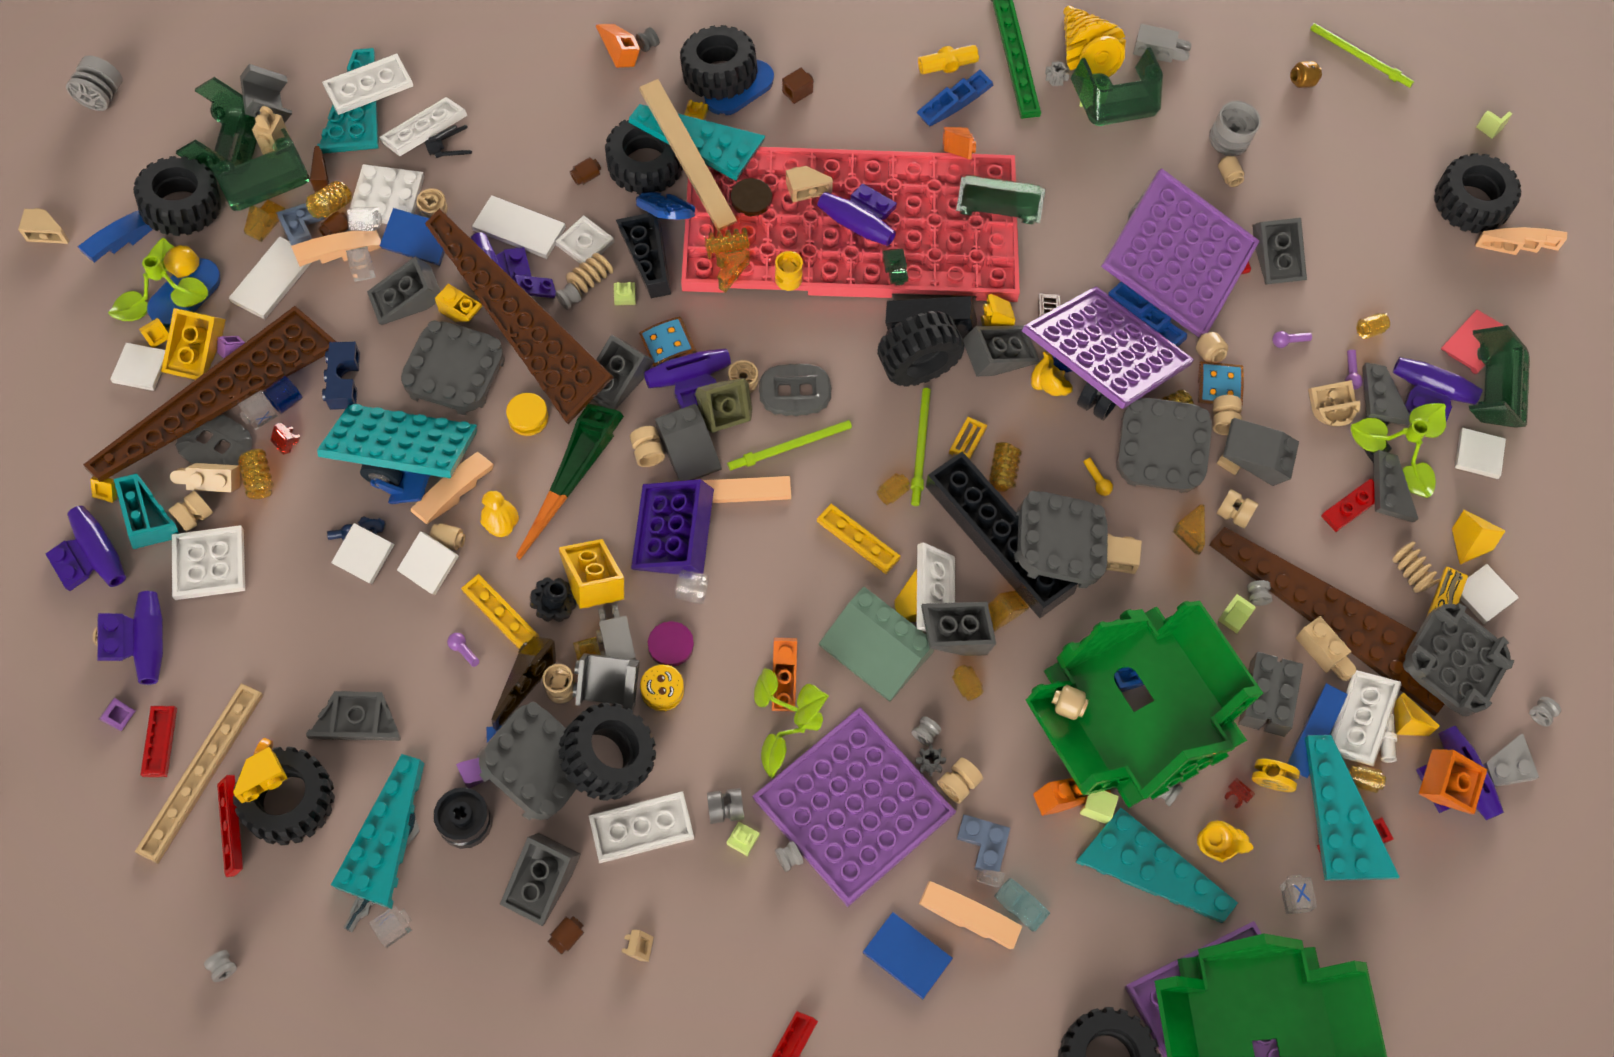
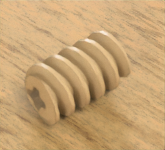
(589, 271)
(1414, 568)

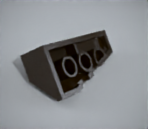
(526, 673)

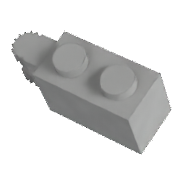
(1162, 42)
(615, 635)

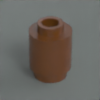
(585, 171)
(334, 224)
(566, 934)

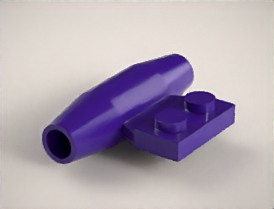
(862, 213)
(510, 260)
(688, 373)
(1434, 385)
(87, 552)
(137, 637)
(1489, 802)

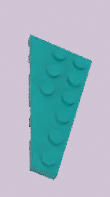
(357, 127)
(719, 145)
(1345, 829)
(381, 843)
(1147, 863)

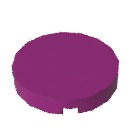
(670, 643)

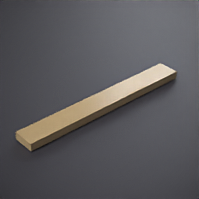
(688, 155)
(199, 774)

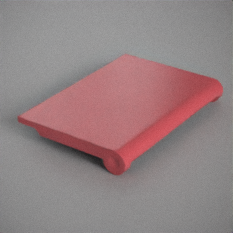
(1464, 345)

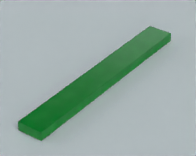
(1016, 59)

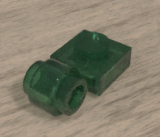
(896, 266)

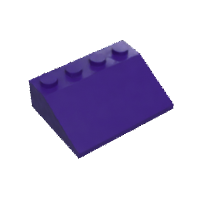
(673, 527)

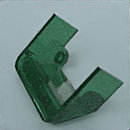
(1120, 102)
(236, 138)
(262, 176)
(1000, 198)
(1505, 378)

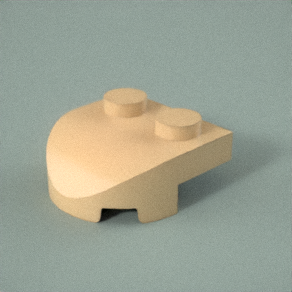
(1334, 403)

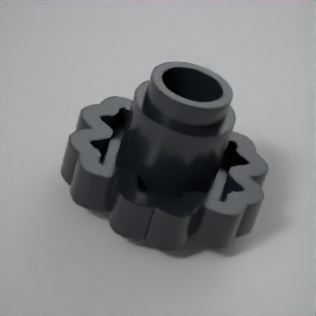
(552, 599)

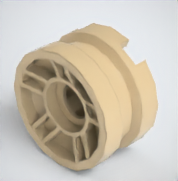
(428, 197)
(746, 370)

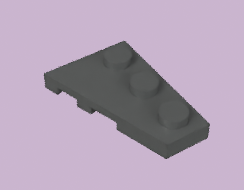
(1382, 395)
(1391, 488)

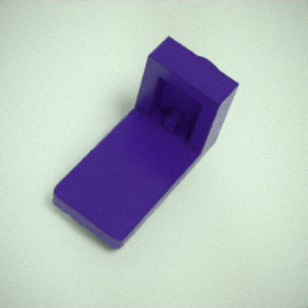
(536, 286)

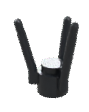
(434, 144)

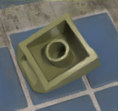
(724, 404)

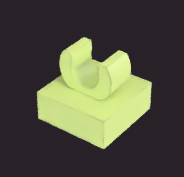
(624, 293)
(743, 838)

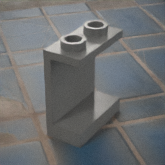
(263, 88)
(606, 680)

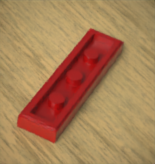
(229, 827)

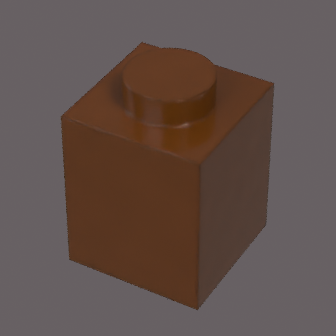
(797, 85)

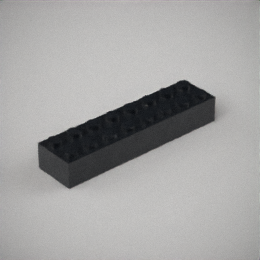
(993, 529)

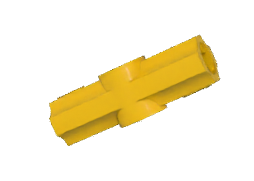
(948, 59)

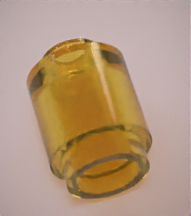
(1373, 325)
(893, 488)
(967, 682)
(1367, 778)

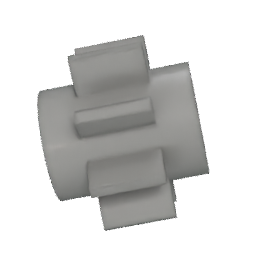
(1057, 73)

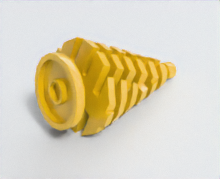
(1094, 40)

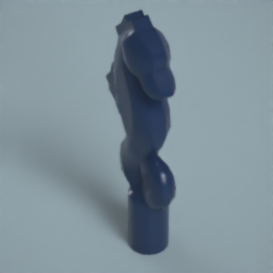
(376, 525)

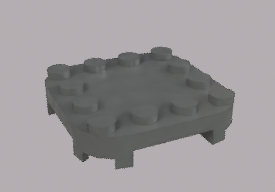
(452, 366)
(1164, 444)
(1062, 538)
(1457, 659)
(526, 762)

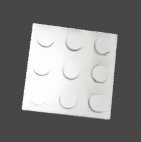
(387, 189)
(208, 562)

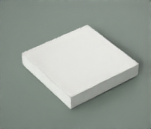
(584, 240)
(139, 367)
(1480, 453)
(362, 553)
(427, 563)
(1487, 594)

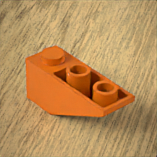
(619, 44)
(959, 141)
(785, 670)
(1059, 796)

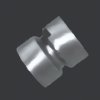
(725, 806)

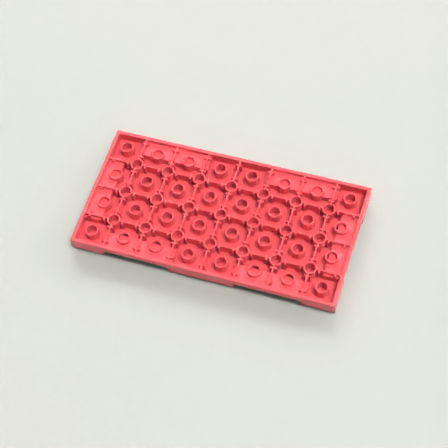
(941, 247)

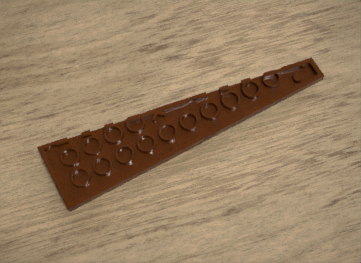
(547, 349)
(274, 352)
(1365, 631)

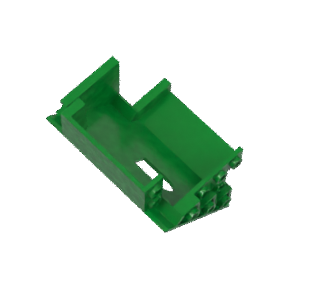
(1188, 726)
(1267, 992)

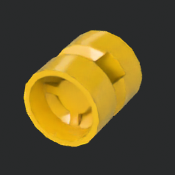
(788, 270)

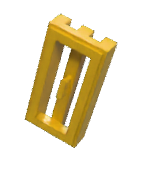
(953, 450)

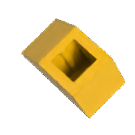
(456, 304)
(997, 312)
(258, 775)

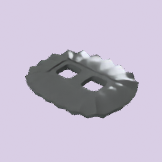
(794, 376)
(222, 429)

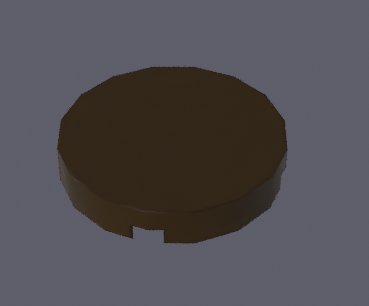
(751, 197)

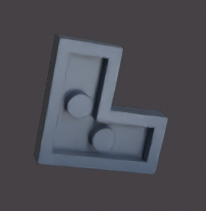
(295, 221)
(989, 836)

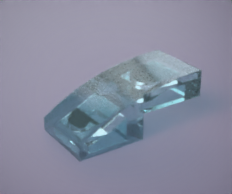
(1022, 904)

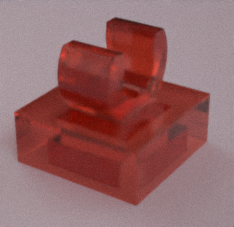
(283, 438)
(1241, 791)

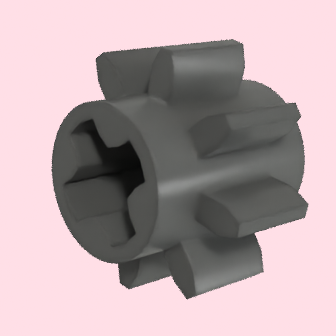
(936, 758)

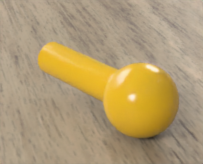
(1103, 486)

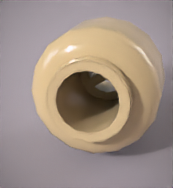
(1212, 347)
(1070, 702)

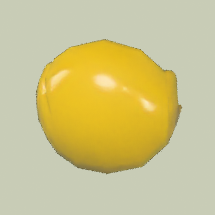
(181, 261)

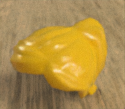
(1050, 378)
(498, 514)
(1223, 841)

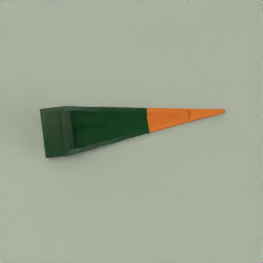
(588, 440)

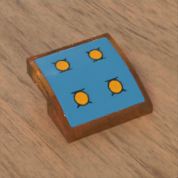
(667, 340)
(1219, 380)

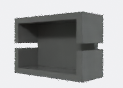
(1280, 692)

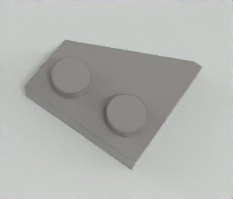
(1512, 764)

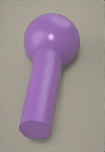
(1282, 339)
(1352, 368)
(458, 643)

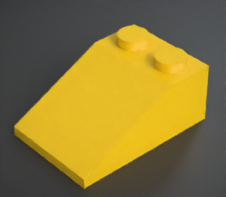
(191, 343)
(592, 573)

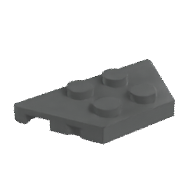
(355, 718)

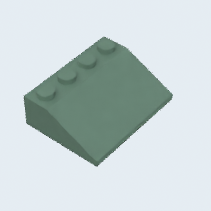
(877, 644)

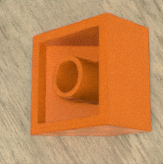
(1453, 780)

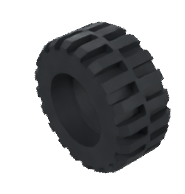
(718, 79)
(637, 175)
(1487, 175)
(177, 176)
(920, 348)
(585, 767)
(305, 816)
(1108, 1023)

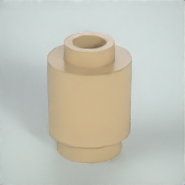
(1231, 171)
(448, 536)

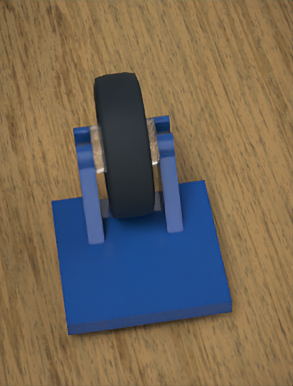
(402, 485)

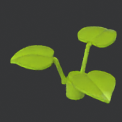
(131, 304)
(1426, 421)
(806, 717)

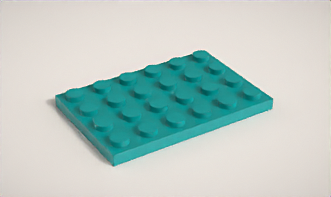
(398, 440)

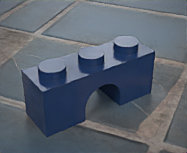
(341, 358)

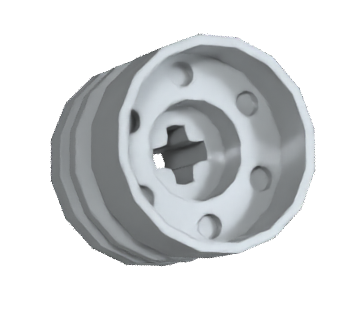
(94, 83)
(1234, 128)

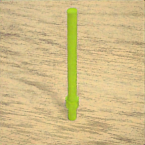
(1394, 74)
(751, 458)
(917, 482)

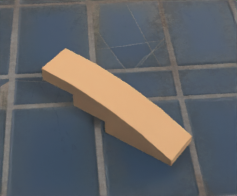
(1513, 239)
(334, 246)
(449, 490)
(970, 914)

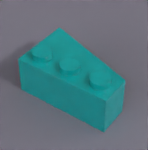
(142, 514)

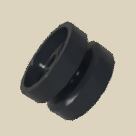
(1091, 396)
(450, 822)

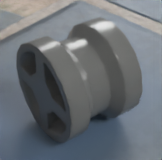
(647, 39)

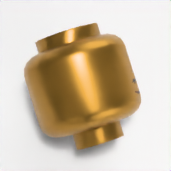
(1306, 74)

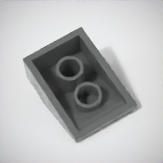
(1281, 250)
(404, 292)
(999, 349)
(627, 368)
(688, 443)
(1261, 451)
(959, 627)
(539, 878)

